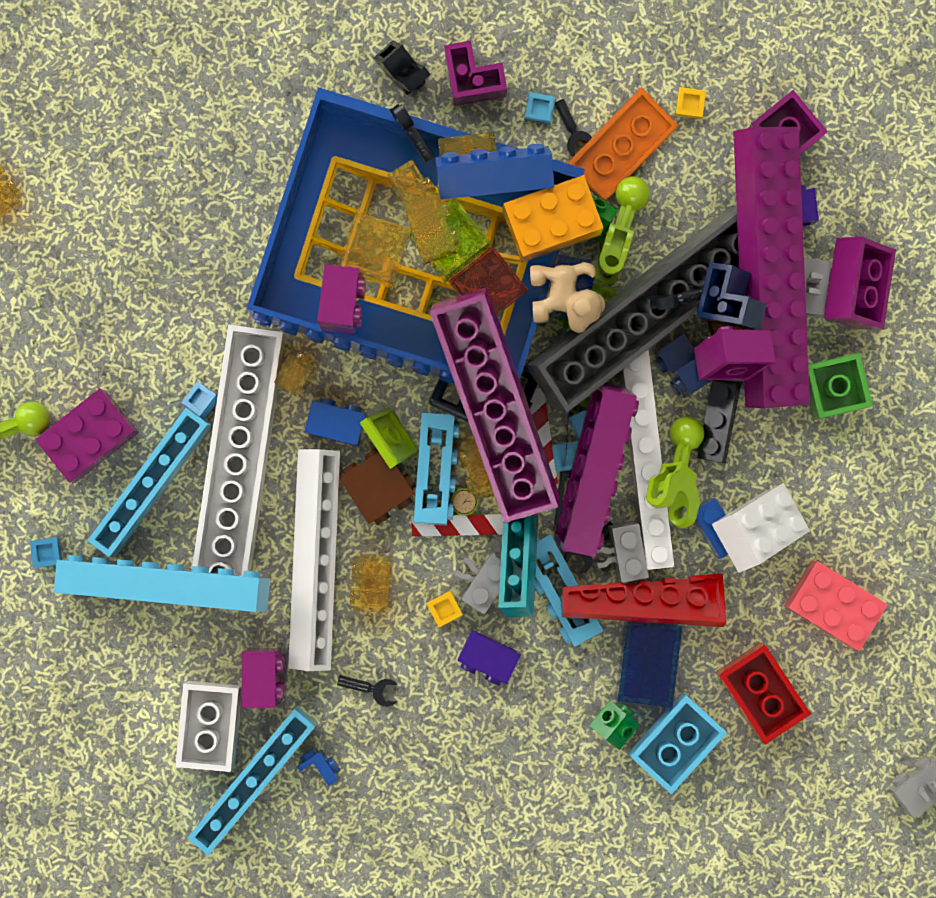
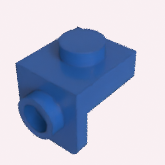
(327, 767)

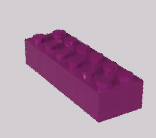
(595, 469)

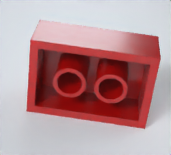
(762, 693)

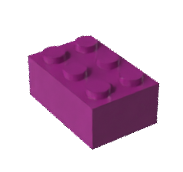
(860, 283)
(87, 436)

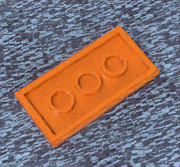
(623, 143)

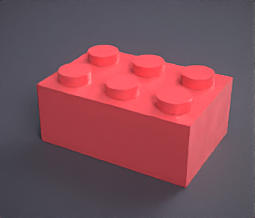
(835, 605)

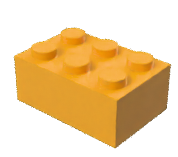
(552, 218)

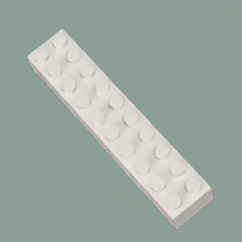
(239, 449)

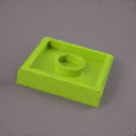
(389, 437)

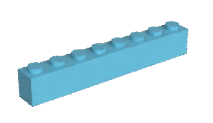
(162, 585)

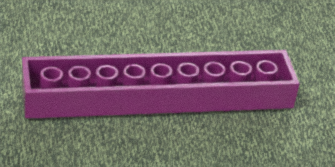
(774, 255)

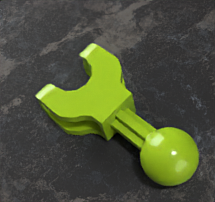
(632, 196)
(30, 419)
(676, 479)

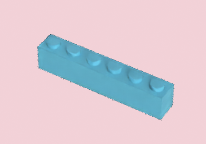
(149, 483)
(252, 780)

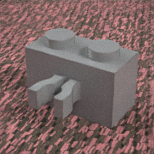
(816, 286)
(626, 551)
(484, 585)
(918, 788)

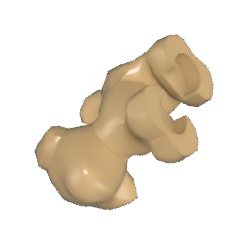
(581, 306)

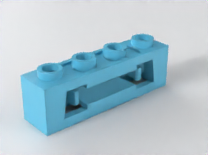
(438, 424)
(582, 630)

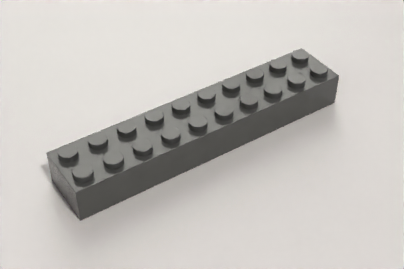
(628, 326)

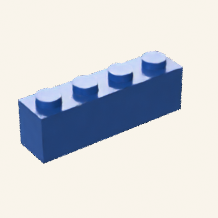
(494, 171)

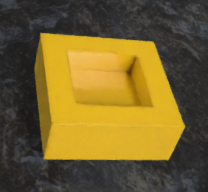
(690, 103)
(444, 608)

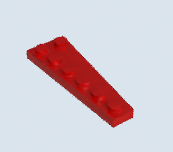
(671, 601)

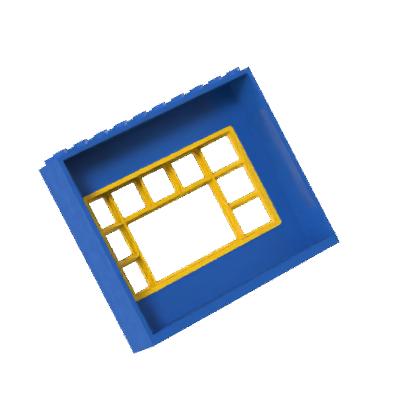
(371, 145)

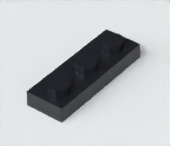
(719, 420)

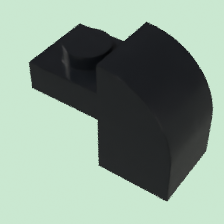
(401, 67)

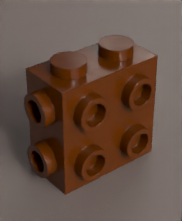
(377, 487)

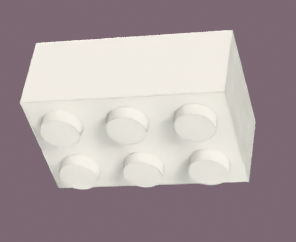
(760, 528)
(209, 726)

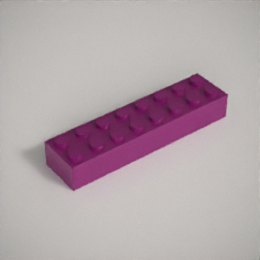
(495, 404)

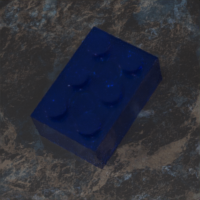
(648, 663)

